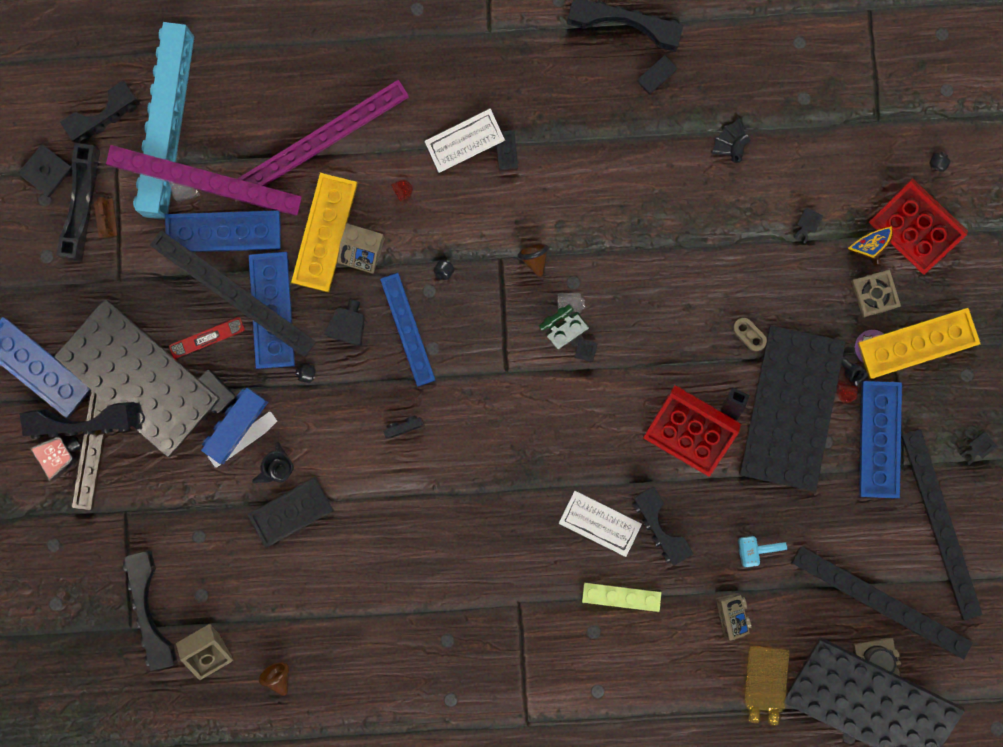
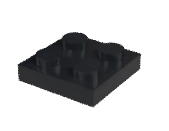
(411, 423)

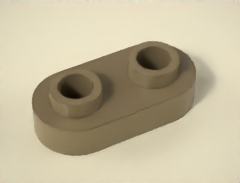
(751, 332)

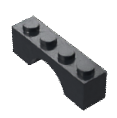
(120, 101)
(649, 504)

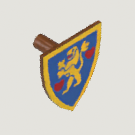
(873, 244)

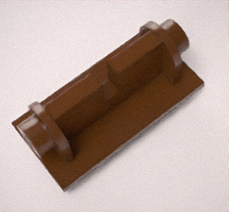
(105, 217)

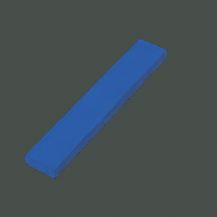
(407, 329)

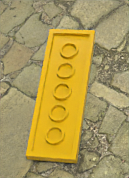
(324, 232)
(918, 343)

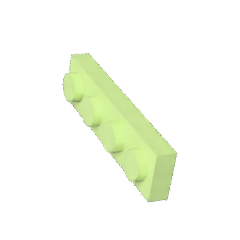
(621, 597)

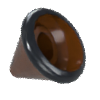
(534, 257)

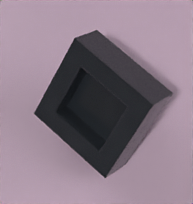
(586, 350)

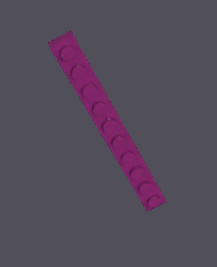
(326, 135)
(203, 180)

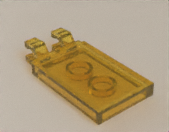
(766, 682)

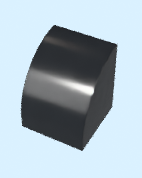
(734, 403)

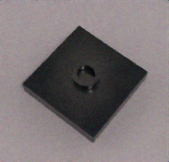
(45, 170)

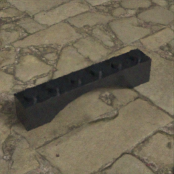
(662, 32)
(84, 172)
(41, 422)
(158, 649)

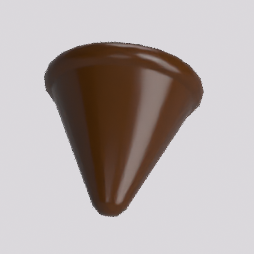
(276, 678)

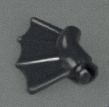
(732, 141)

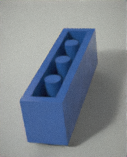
(234, 426)

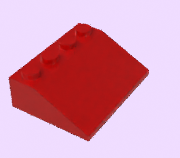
(920, 226)
(692, 431)

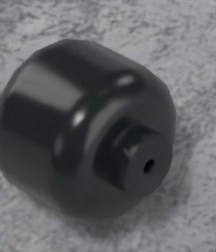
(940, 162)
(443, 269)
(306, 373)

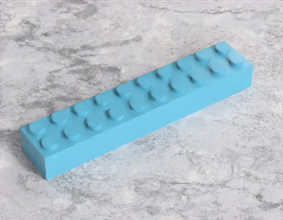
(165, 115)

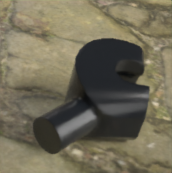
(854, 372)

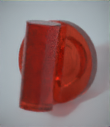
(402, 189)
(846, 392)

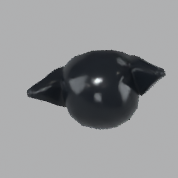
(275, 466)

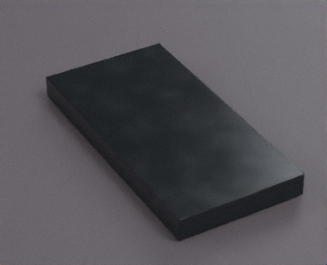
(290, 512)

